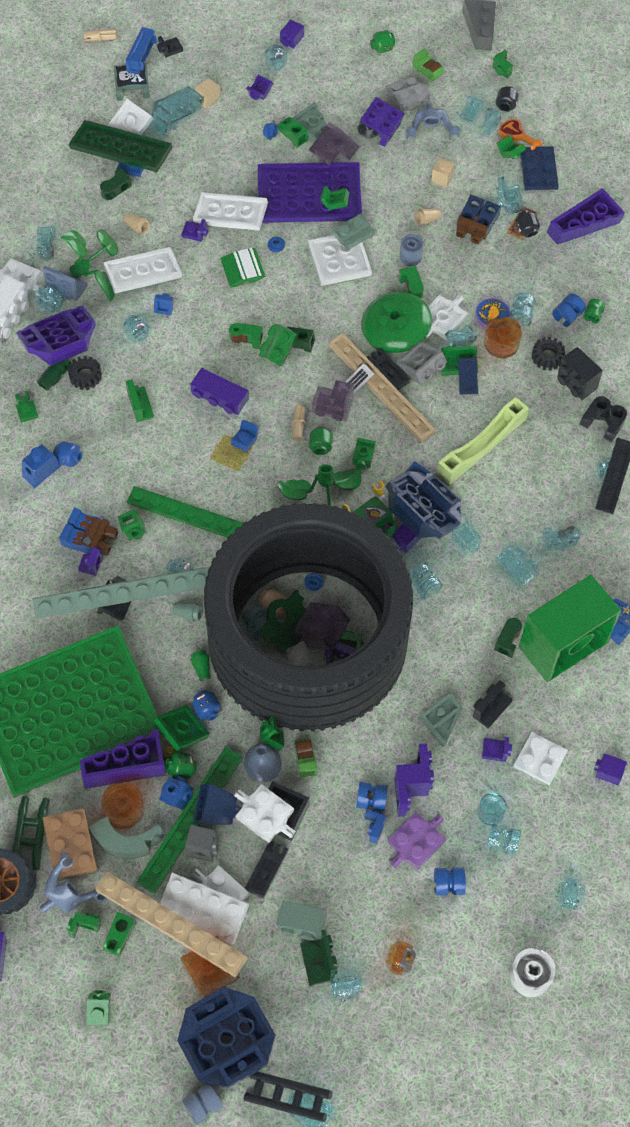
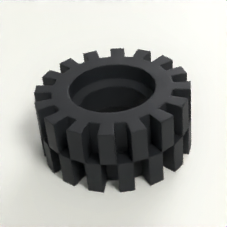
(543, 361)
(85, 363)

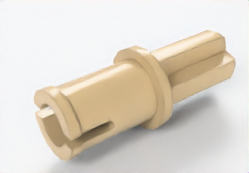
(100, 35)
(298, 423)

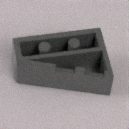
(480, 22)

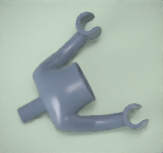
(432, 117)
(65, 895)

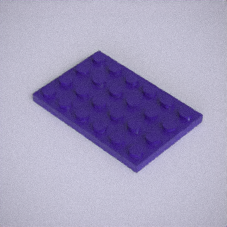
(296, 191)

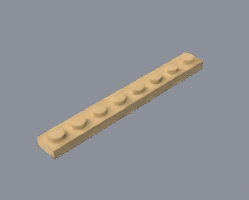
(383, 389)
(171, 924)

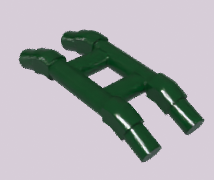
(23, 821)

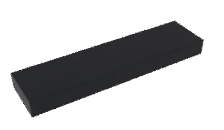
(614, 476)

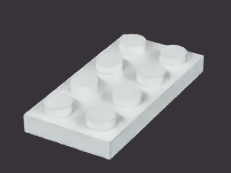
(230, 211)
(142, 270)
(205, 907)

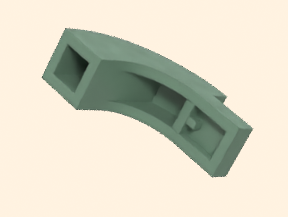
(123, 846)

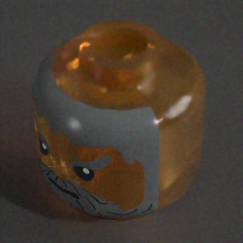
(400, 958)

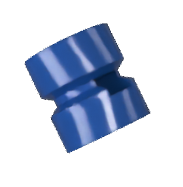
(569, 309)
(379, 796)
(450, 881)

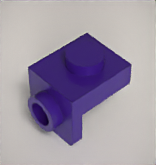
(260, 88)

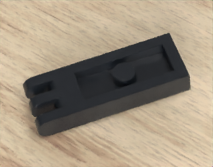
(389, 369)
(266, 870)

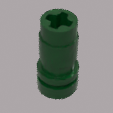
(52, 374)

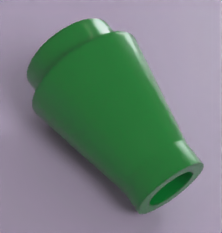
(201, 664)

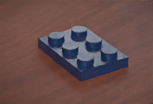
(539, 168)

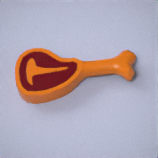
(513, 128)

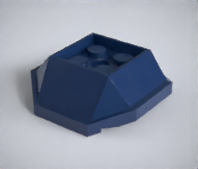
(424, 504)
(220, 1015)

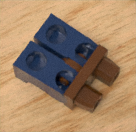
(477, 219)

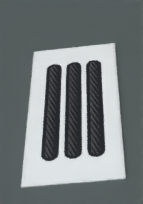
(360, 377)

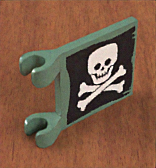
(130, 81)

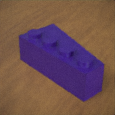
(122, 765)

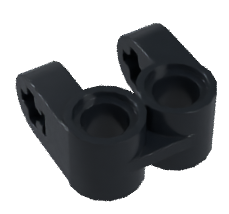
(607, 414)

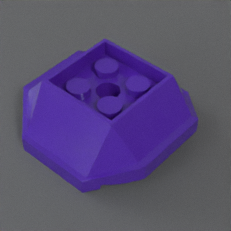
(59, 335)

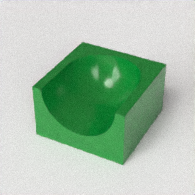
(569, 628)

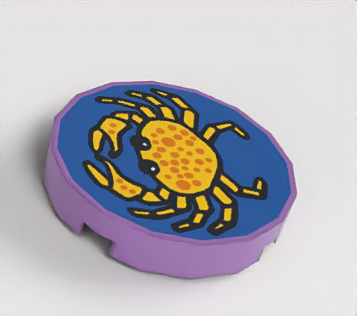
(490, 309)

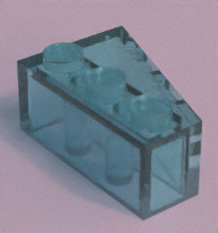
(173, 109)

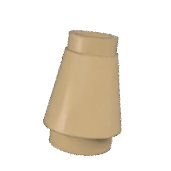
(426, 216)
(137, 223)

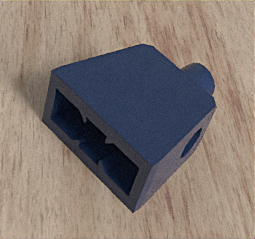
(215, 806)

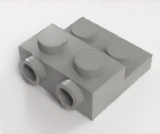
(408, 93)
(421, 362)

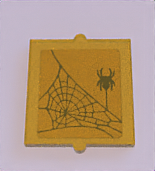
(229, 455)

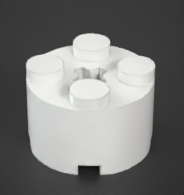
(530, 984)

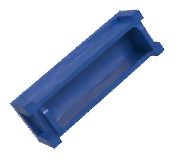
(140, 50)

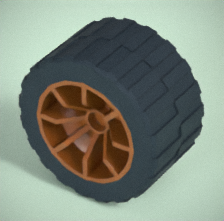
(16, 881)

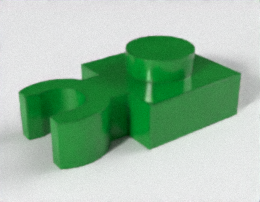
(25, 409)

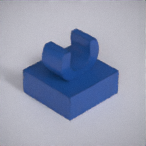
(163, 304)

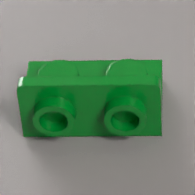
(278, 344)
(139, 401)

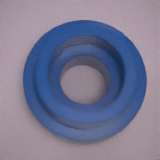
(270, 130)
(276, 247)
(313, 581)

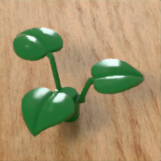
(82, 267)
(298, 489)

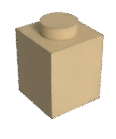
(209, 91)
(443, 172)

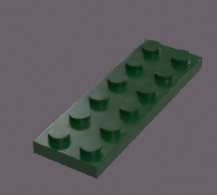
(120, 146)

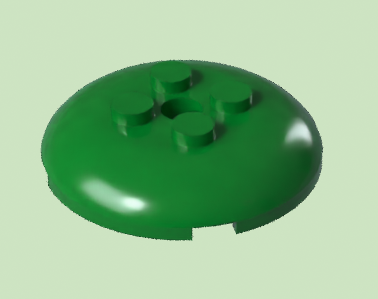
(396, 334)

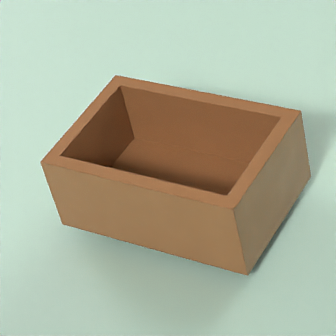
(71, 834)

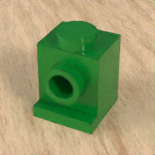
(363, 453)
(134, 529)

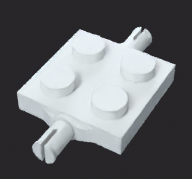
(22, 273)
(446, 315)
(265, 813)
(222, 882)

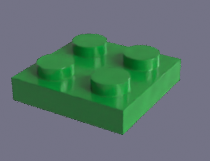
(181, 727)

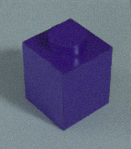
(291, 34)
(405, 538)
(610, 769)

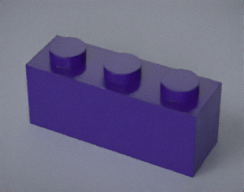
(219, 391)

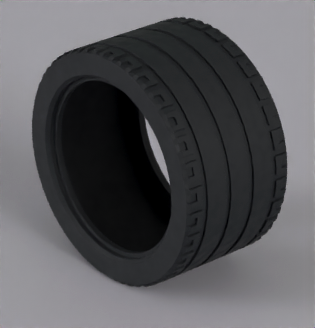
(315, 541)

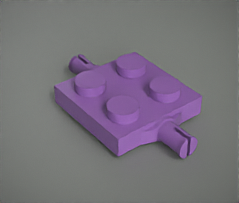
(416, 840)

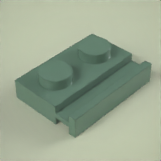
(353, 232)

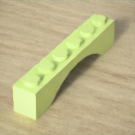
(462, 459)

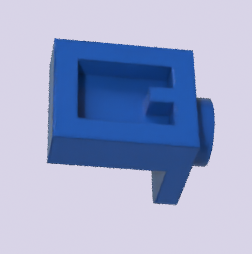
(245, 436)
(375, 828)

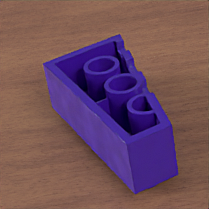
(586, 217)

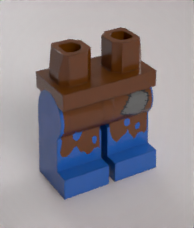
(87, 532)

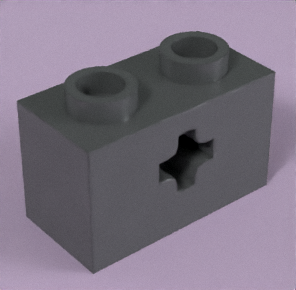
(202, 843)

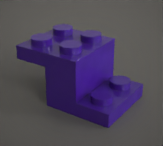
(413, 780)

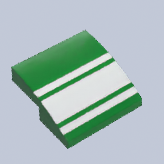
(242, 267)

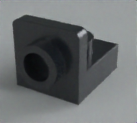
(169, 47)

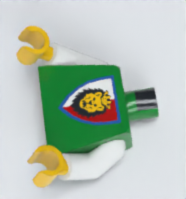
(377, 510)

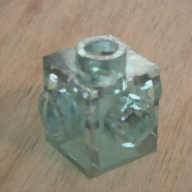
(49, 299)

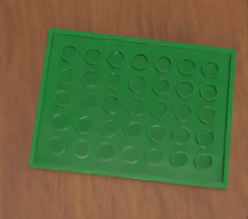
(69, 709)

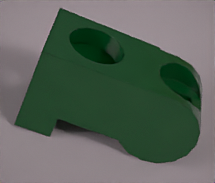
(115, 185)
(304, 340)
(507, 636)

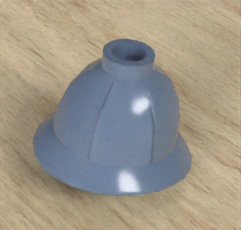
(262, 763)

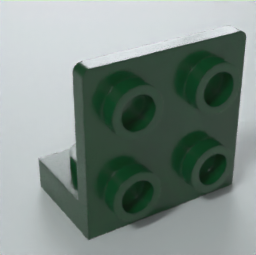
(318, 961)

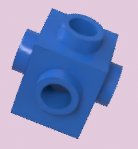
(176, 792)

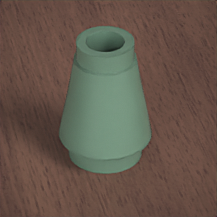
(190, 611)

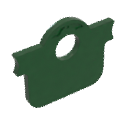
(278, 632)

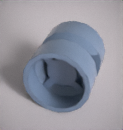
(411, 250)
(201, 1104)

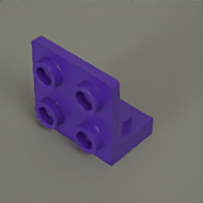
(383, 119)

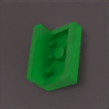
(452, 354)

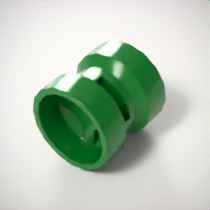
(594, 310)

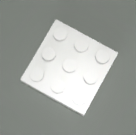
(336, 263)

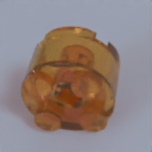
(503, 337)
(122, 794)

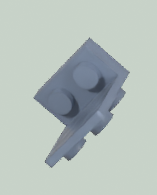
(64, 283)

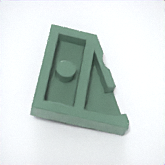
(442, 718)

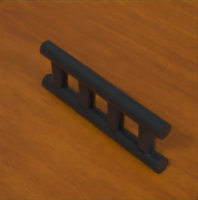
(294, 1108)

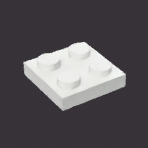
(131, 118)
(540, 758)

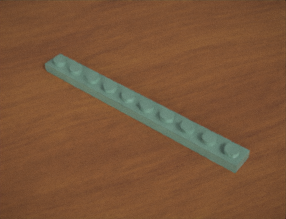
(120, 592)

